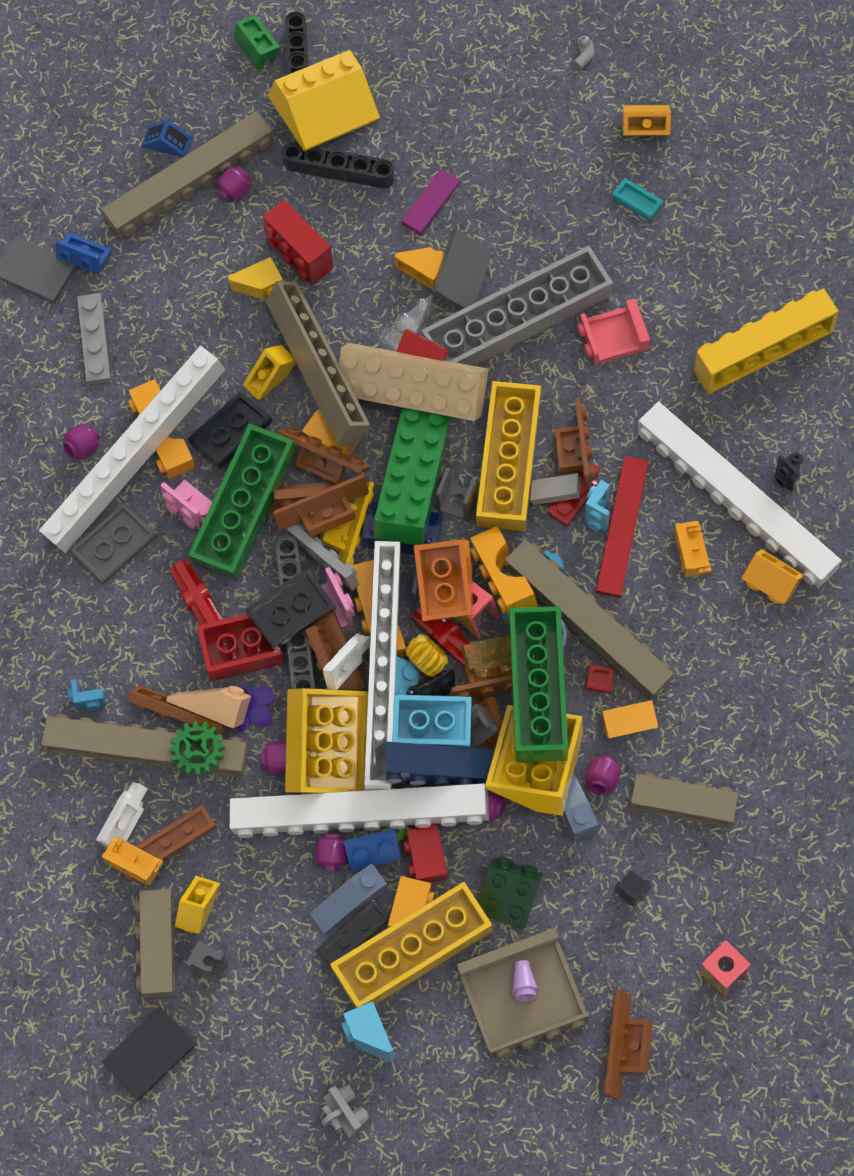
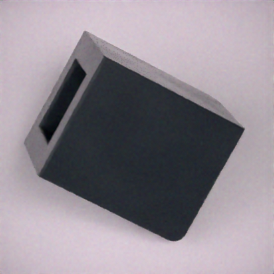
(633, 888)

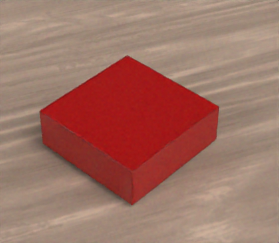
(600, 678)

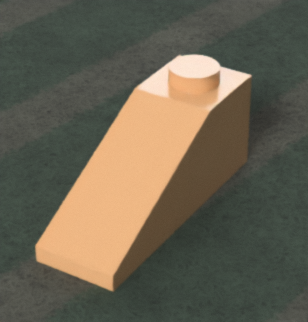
(221, 705)

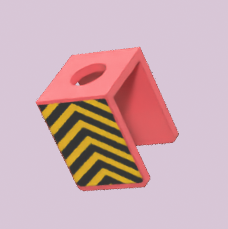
(482, 601)
(719, 979)

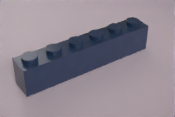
(432, 764)

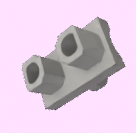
(340, 1114)

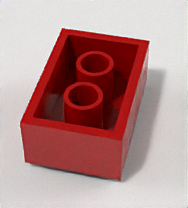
(297, 242)
(235, 648)

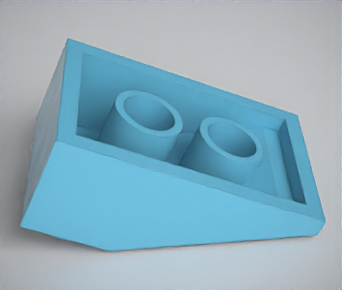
(432, 720)

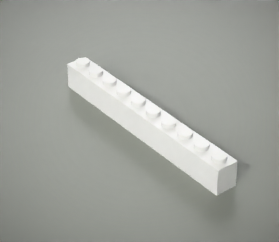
(132, 449)
(738, 495)
(382, 656)
(359, 810)

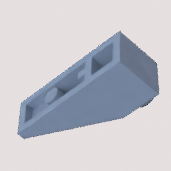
(578, 813)
(349, 898)

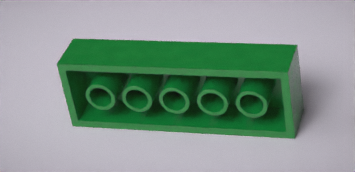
(412, 477)
(243, 502)
(538, 684)

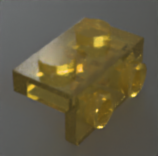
(487, 655)

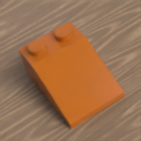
(444, 579)

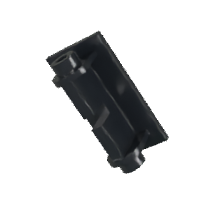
(788, 470)
(435, 686)

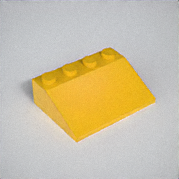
(324, 100)
(326, 740)
(533, 784)

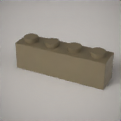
(684, 800)
(156, 943)

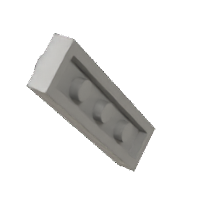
(94, 339)
(315, 548)

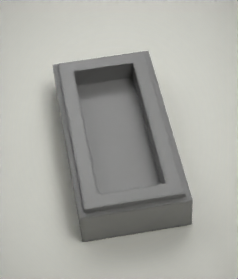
(555, 489)

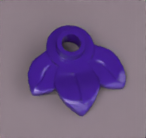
(257, 710)

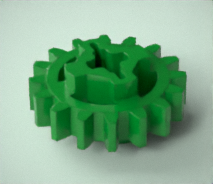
(191, 757)

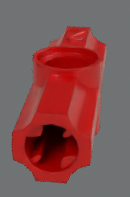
(194, 593)
(443, 633)

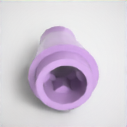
(524, 983)

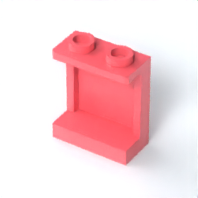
(614, 333)

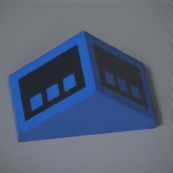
(167, 138)

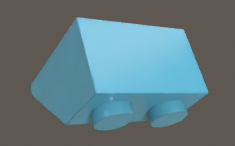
(367, 1032)

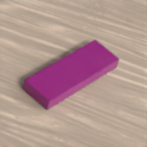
(430, 202)

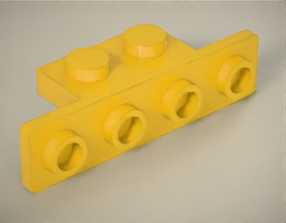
(346, 536)

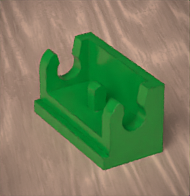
(255, 41)

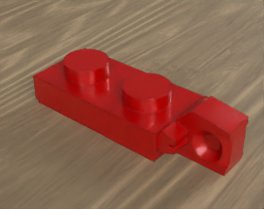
(566, 510)

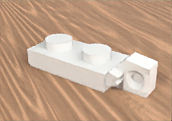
(345, 661)
(124, 815)

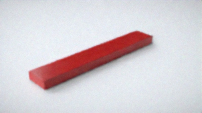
(622, 527)

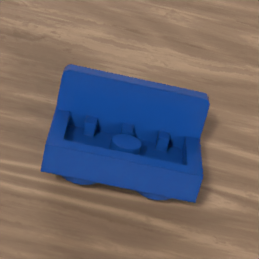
(82, 253)
(372, 848)

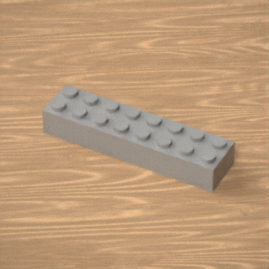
(522, 309)

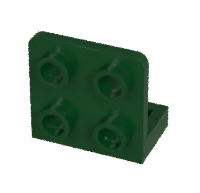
(509, 891)

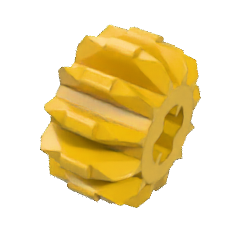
(426, 655)

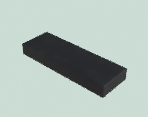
(354, 932)

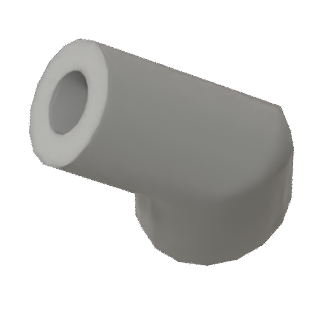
(586, 52)

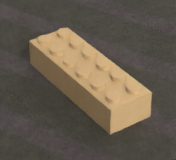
(414, 381)

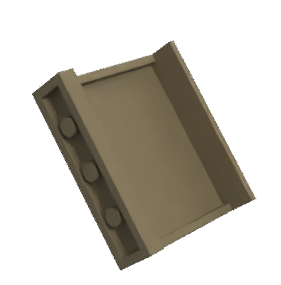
(514, 1023)

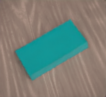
(637, 199)

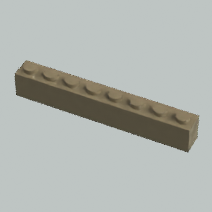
(188, 175)
(317, 363)
(589, 620)
(131, 744)

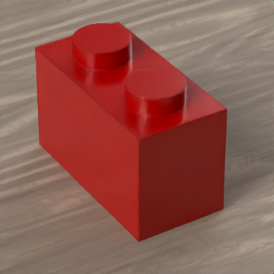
(426, 854)

